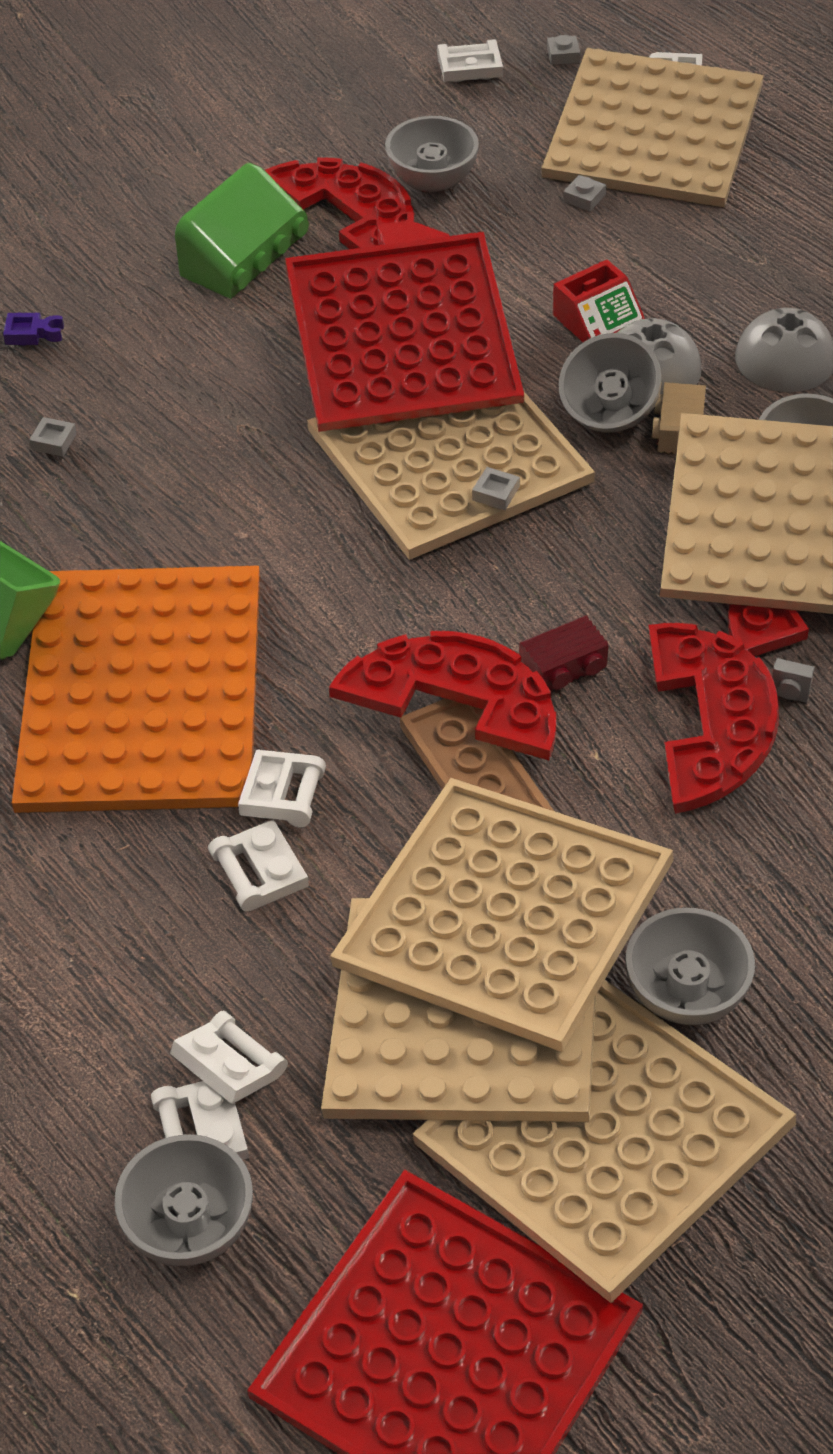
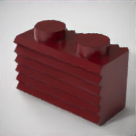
(566, 652)

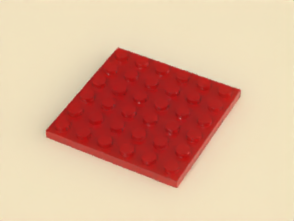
(403, 331)
(443, 1338)

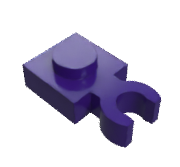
(29, 327)

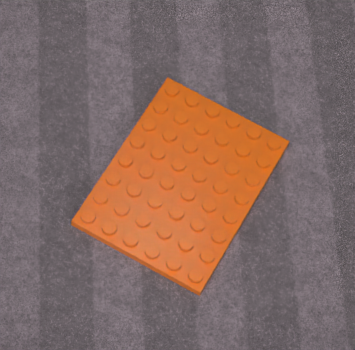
(141, 691)

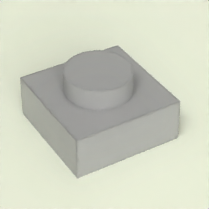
(563, 49)
(584, 193)
(53, 436)
(495, 488)
(792, 680)

